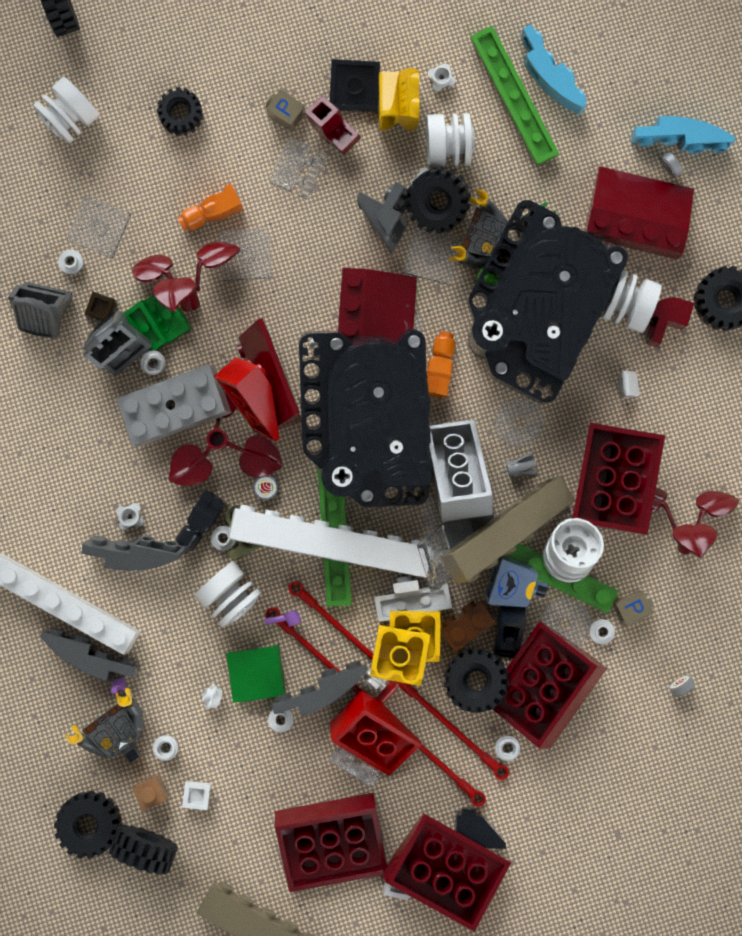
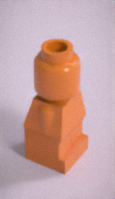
(213, 208)
(440, 366)

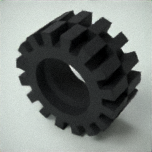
(177, 97)

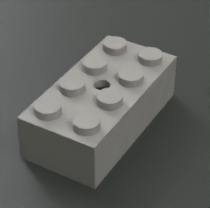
(196, 400)
(459, 471)

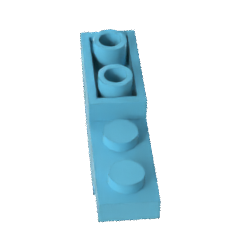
(554, 80)
(692, 134)

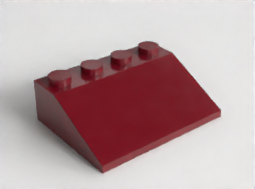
(640, 213)
(375, 303)
(259, 349)
(619, 478)
(547, 685)
(330, 842)
(446, 871)

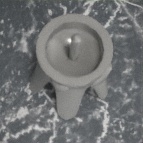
(521, 466)

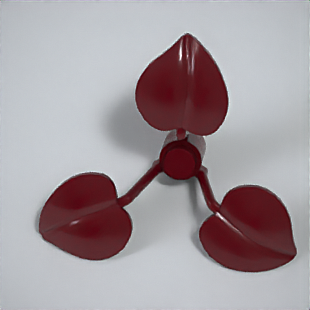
(182, 290)
(192, 467)
(699, 537)

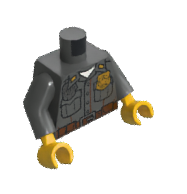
(482, 233)
(113, 730)

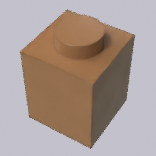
(150, 792)

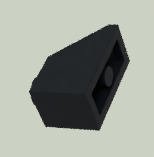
(509, 630)
(477, 828)

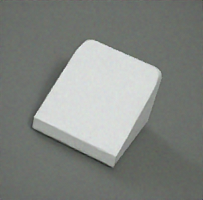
(628, 384)

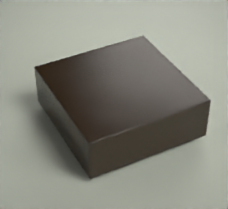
(100, 306)

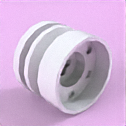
(66, 110)
(449, 140)
(632, 302)
(577, 539)
(228, 594)

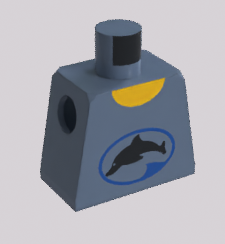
(513, 583)

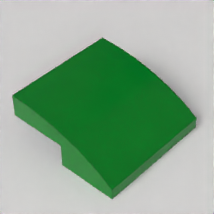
(157, 322)
(255, 673)

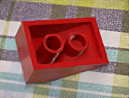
(251, 395)
(373, 733)

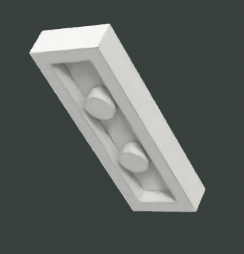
(417, 600)

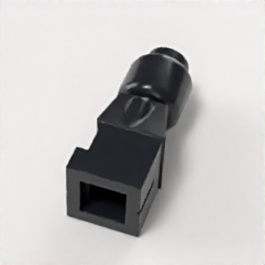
(200, 520)

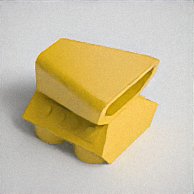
(399, 99)
(420, 622)
(400, 655)

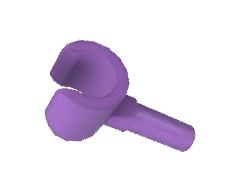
(291, 617)
(118, 685)

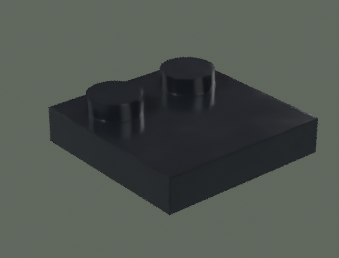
(355, 85)

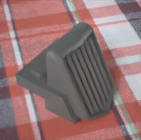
(387, 217)
(39, 308)
(115, 344)

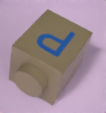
(285, 110)
(633, 607)

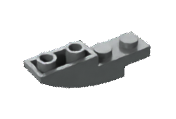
(140, 555)
(80, 654)
(331, 687)

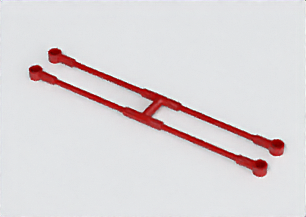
(389, 690)

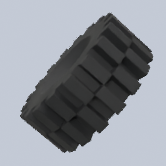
(61, 16)
(425, 212)
(707, 300)
(458, 686)
(95, 806)
(143, 849)

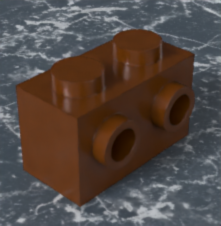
(467, 625)

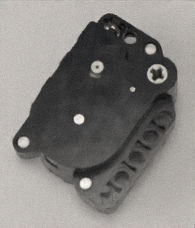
(542, 300)
(370, 415)

